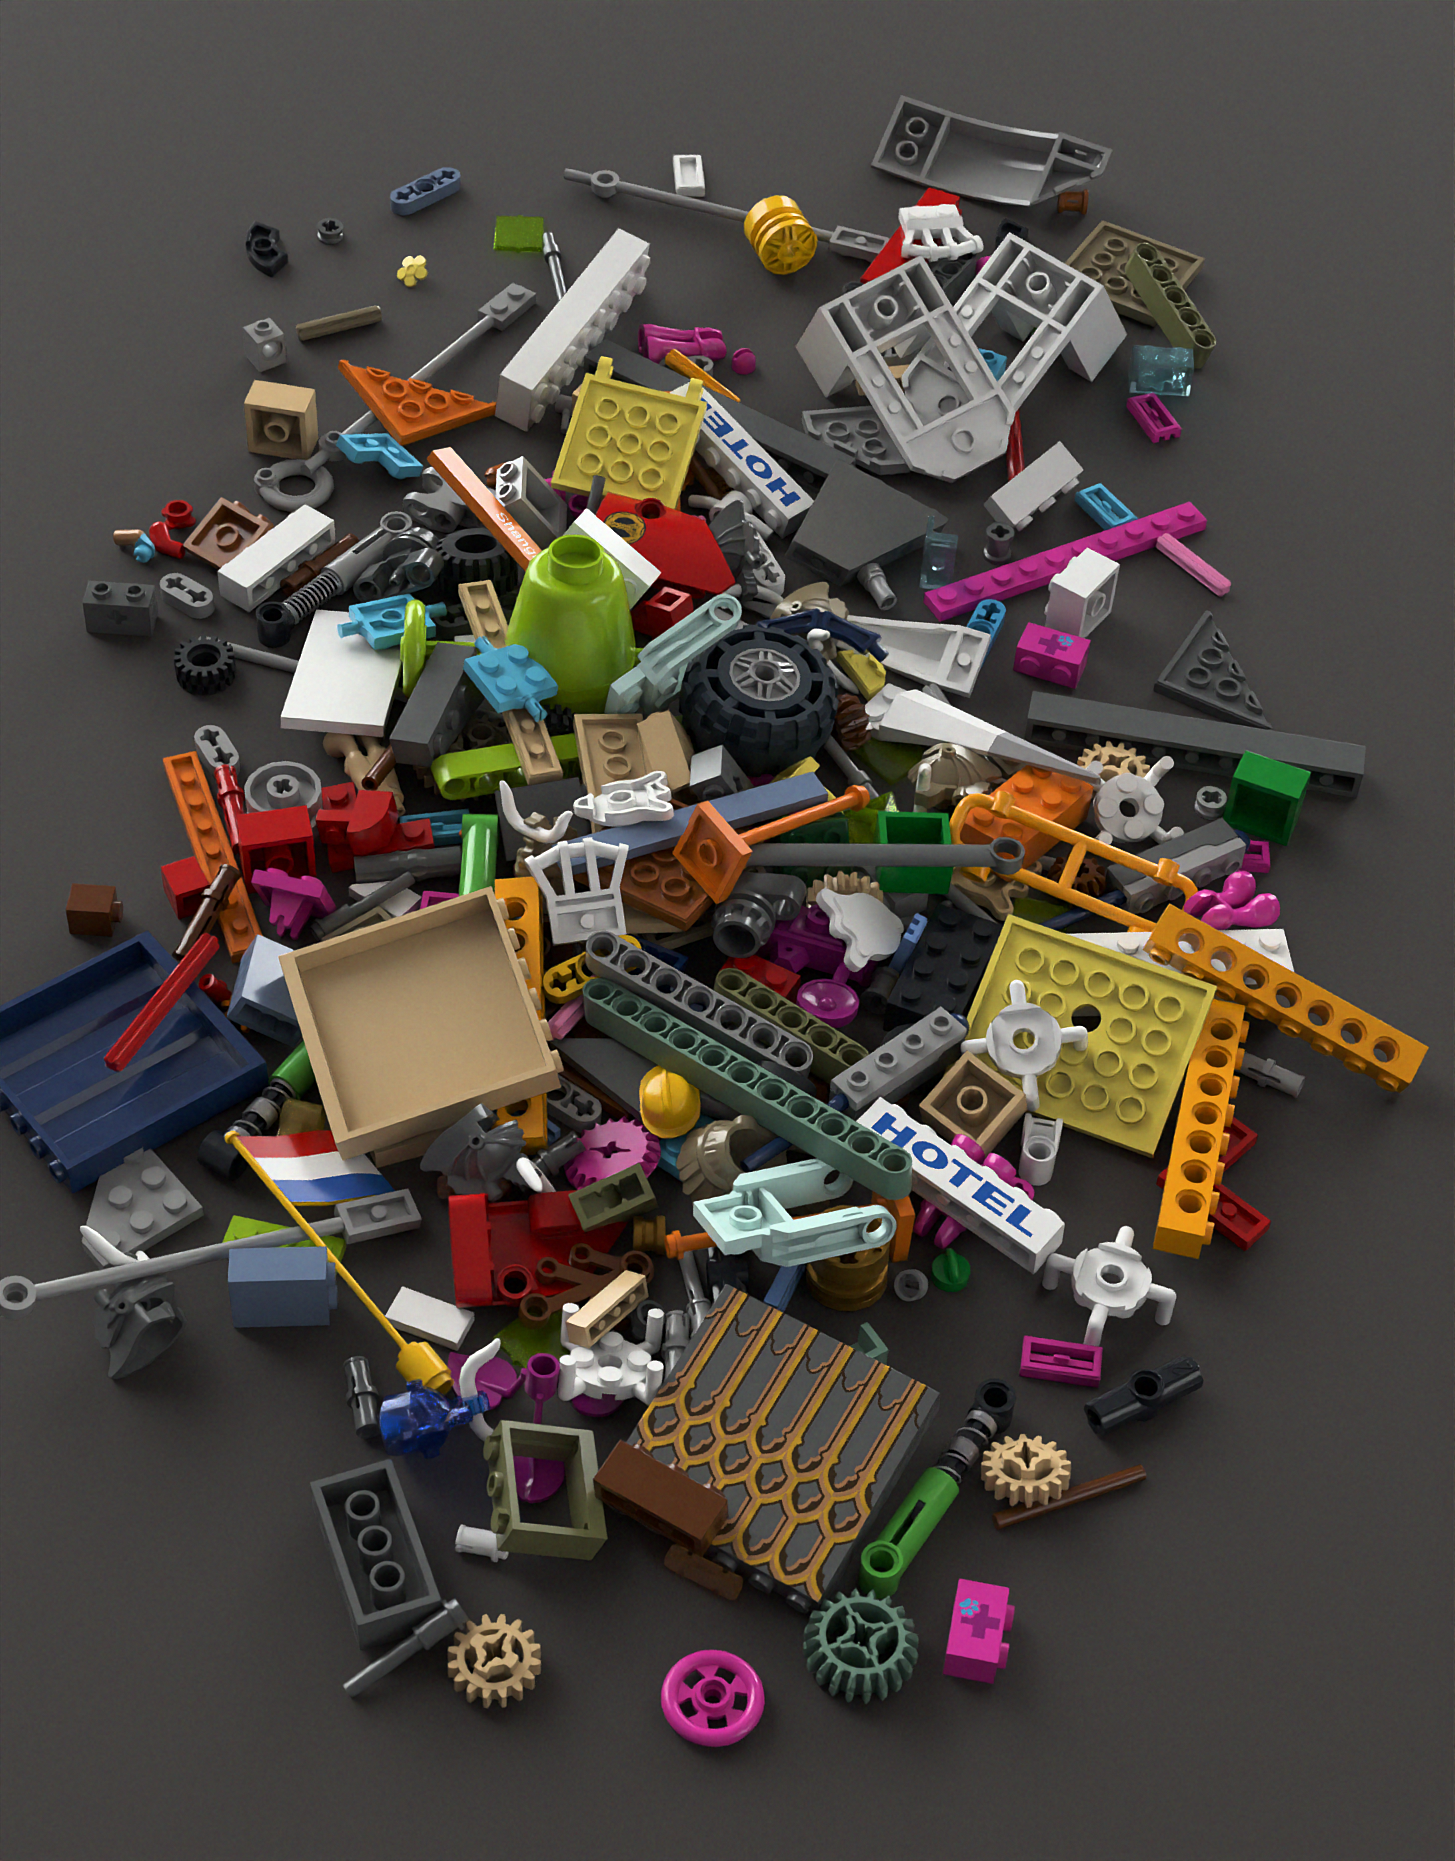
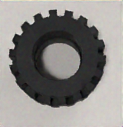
(475, 557)

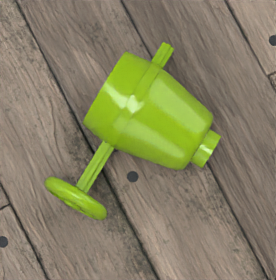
(568, 618)

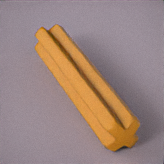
(688, 369)

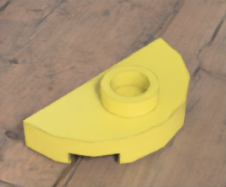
(863, 671)

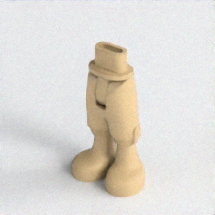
(358, 765)

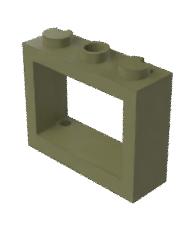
(547, 1442)

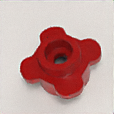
(178, 514)

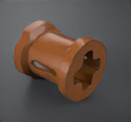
(1081, 206)

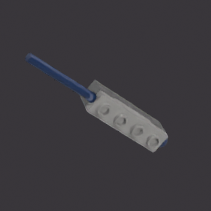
(1202, 857)
(887, 1073)

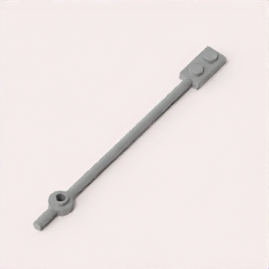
(842, 241)
(496, 313)
(356, 1220)

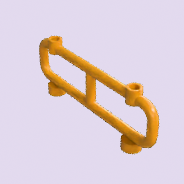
(1003, 807)

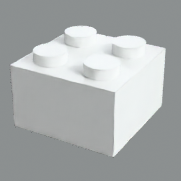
(1082, 594)

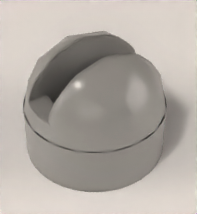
(911, 1293)

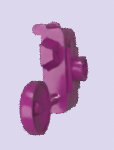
(809, 944)

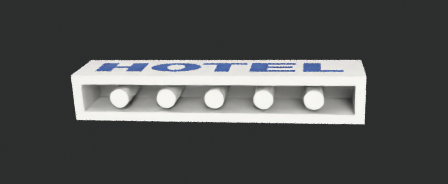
(749, 468)
(969, 1191)

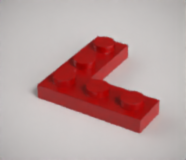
(406, 836)
(1233, 1215)

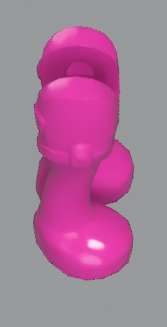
(658, 341)
(1234, 904)
(951, 1228)

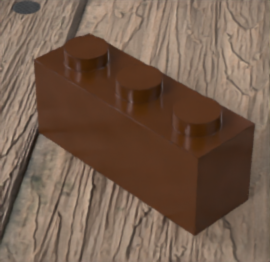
(661, 1497)

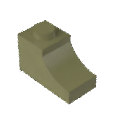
(614, 1199)

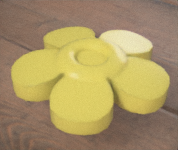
(413, 269)

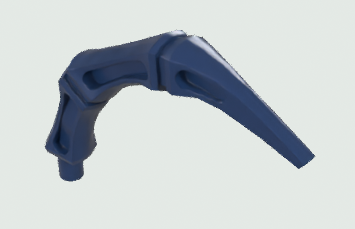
(839, 628)

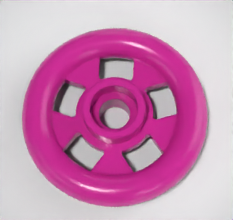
(707, 1664)

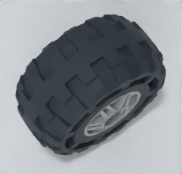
(760, 699)

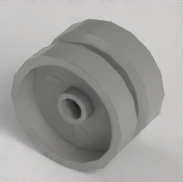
(284, 786)

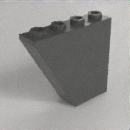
(858, 524)

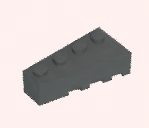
(437, 707)

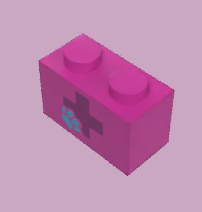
(1051, 655)
(977, 1631)

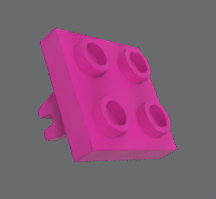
(292, 899)

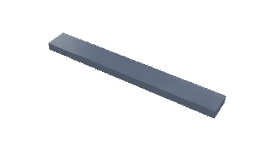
(737, 809)

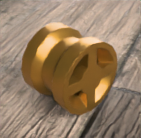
(649, 1234)

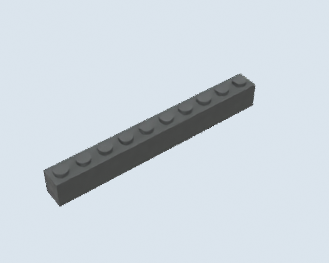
(796, 453)
(1190, 741)

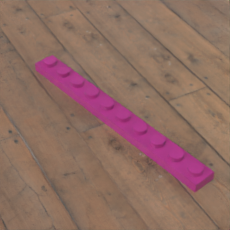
(1040, 568)

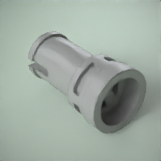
(874, 581)

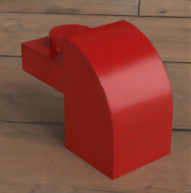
(661, 612)
(365, 827)

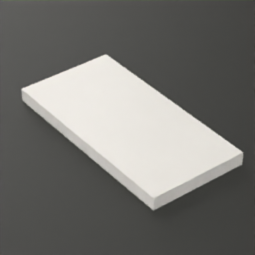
(341, 682)

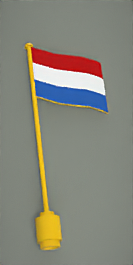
(310, 1172)

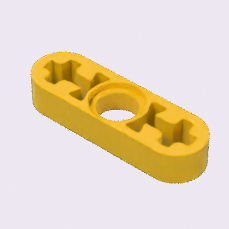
(563, 973)

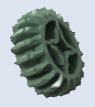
(850, 1665)

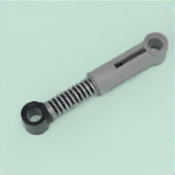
(277, 619)

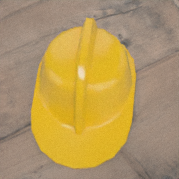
(668, 1103)

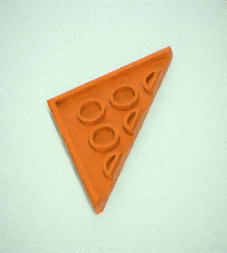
(412, 407)

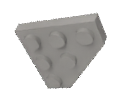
(858, 434)
(139, 1206)

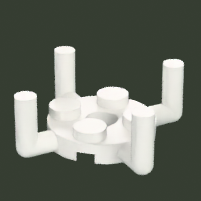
(1142, 795)
(1028, 1062)
(1108, 1298)
(612, 1363)

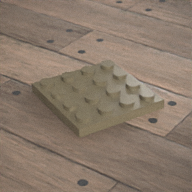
(1106, 255)

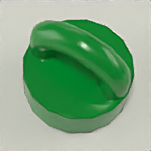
(950, 1271)

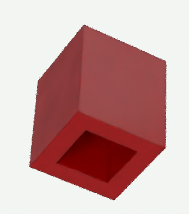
(184, 885)

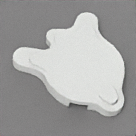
(628, 802)
(863, 924)

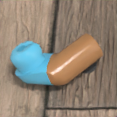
(138, 539)

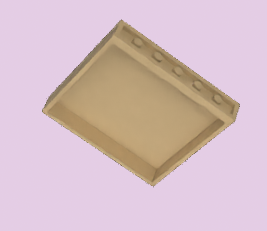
(420, 1022)

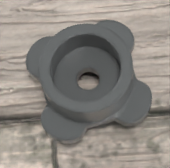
(640, 1313)

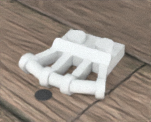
(936, 222)
(579, 915)

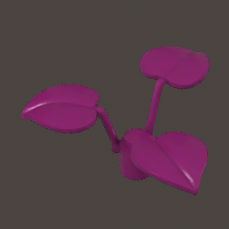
(534, 1477)

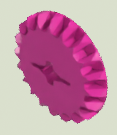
(628, 1138)

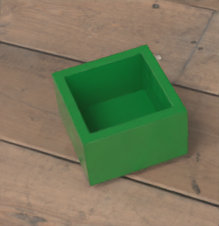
(1266, 797)
(913, 828)

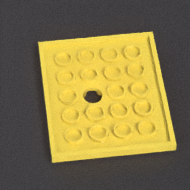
(1133, 1059)

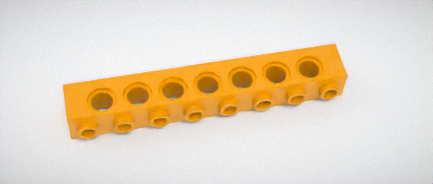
(525, 900)
(1305, 997)
(1200, 1134)

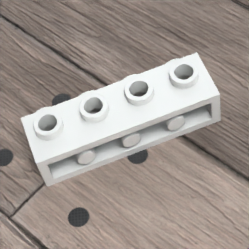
(276, 555)

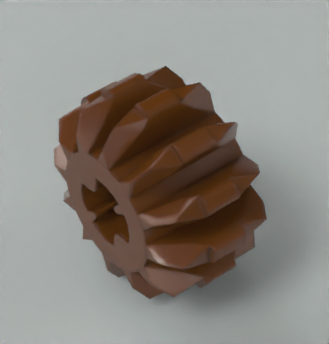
(851, 723)
(1089, 878)

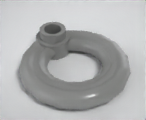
(267, 485)

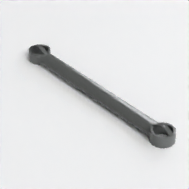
(891, 855)

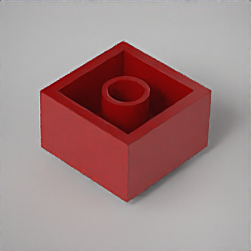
(277, 841)

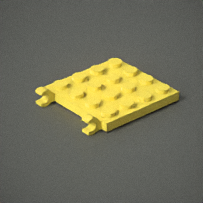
(630, 437)

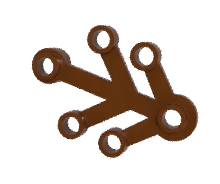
(586, 1283)

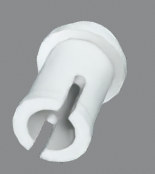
(478, 1542)

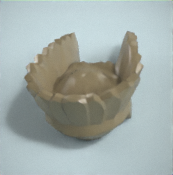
(713, 1156)

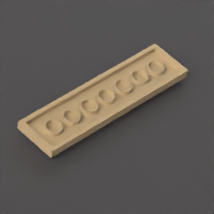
(611, 752)

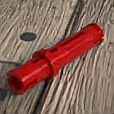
(231, 800)

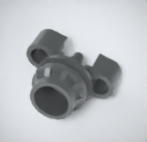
(407, 566)
(751, 911)

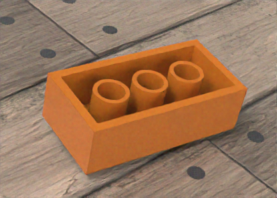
(1038, 792)

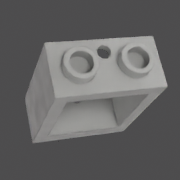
(531, 502)

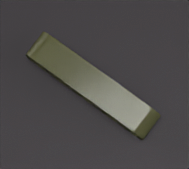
(1169, 303)
(831, 1049)

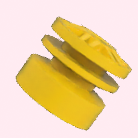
(780, 235)

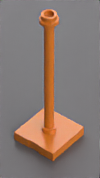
(718, 854)
(899, 1243)

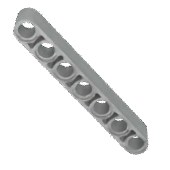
(690, 991)

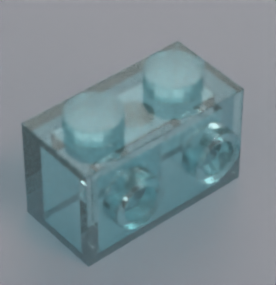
(1161, 370)

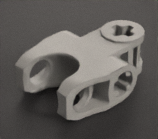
(443, 506)

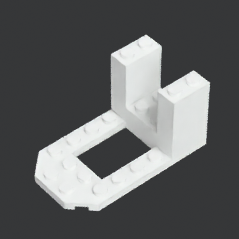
(1022, 292)
(903, 313)

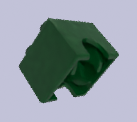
(827, 830)

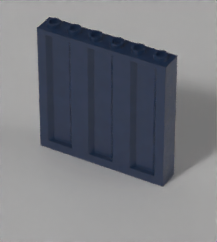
(90, 1115)

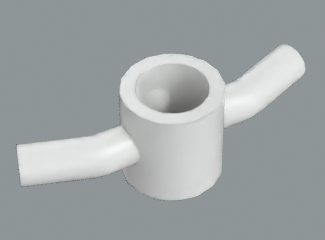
(716, 506)

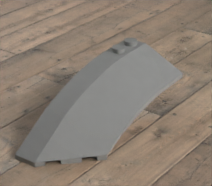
(984, 157)

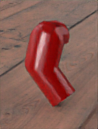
(162, 541)
(214, 989)

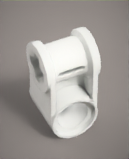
(1039, 1149)

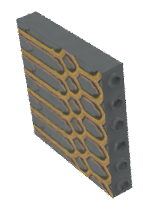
(792, 1436)

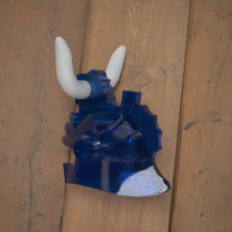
(423, 1416)

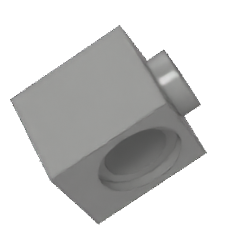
(264, 344)

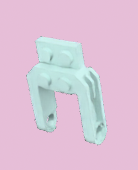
(664, 660)
(757, 1218)

